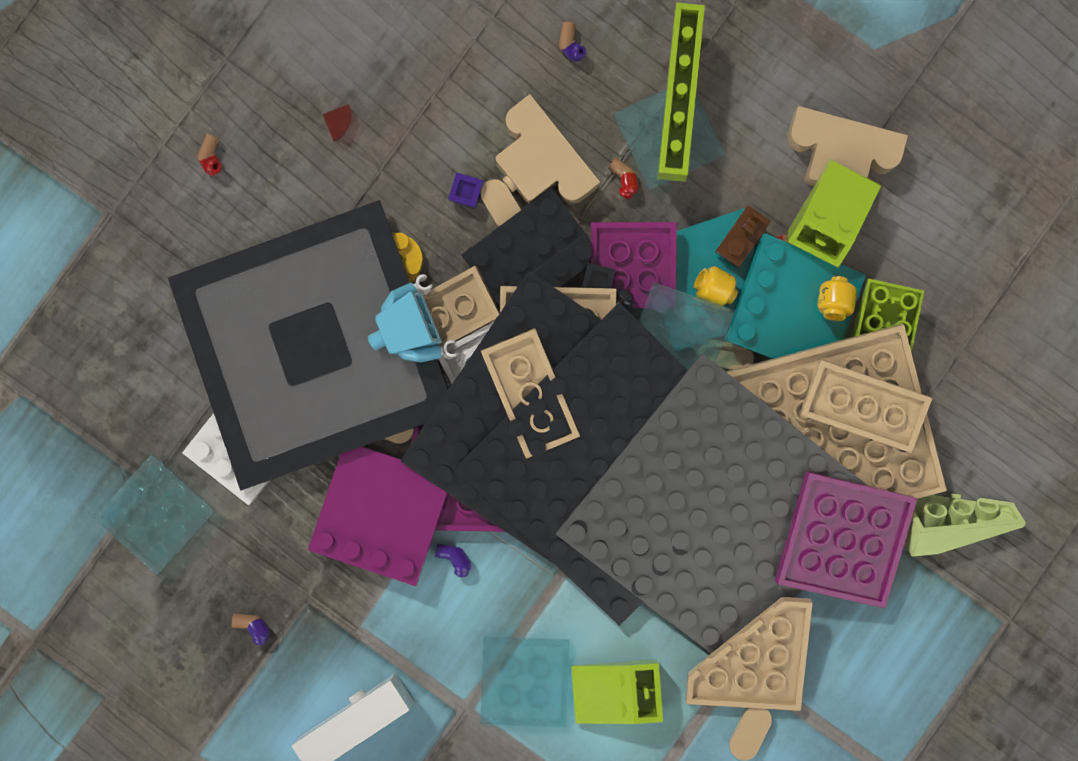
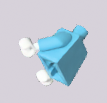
(408, 325)

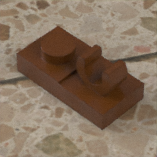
(742, 236)

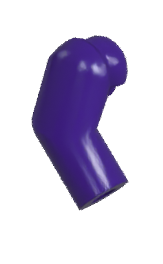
(456, 556)

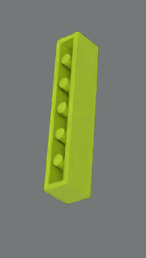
(681, 92)

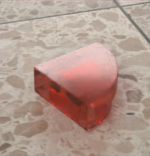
(338, 121)

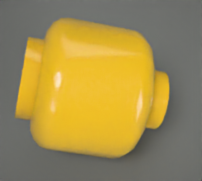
(716, 286)
(837, 299)

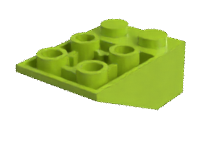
(833, 213)
(887, 306)
(617, 692)

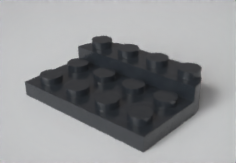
(535, 239)

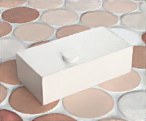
(355, 722)

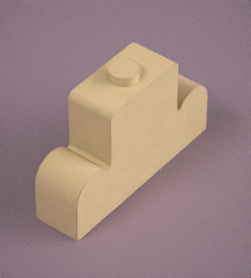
(844, 141)
(542, 158)

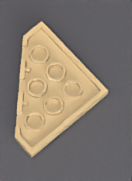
(759, 663)

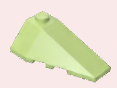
(952, 522)

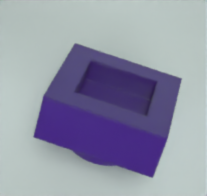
(465, 190)

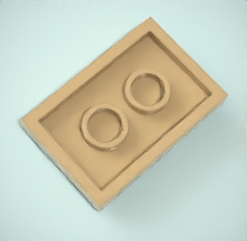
(461, 306)

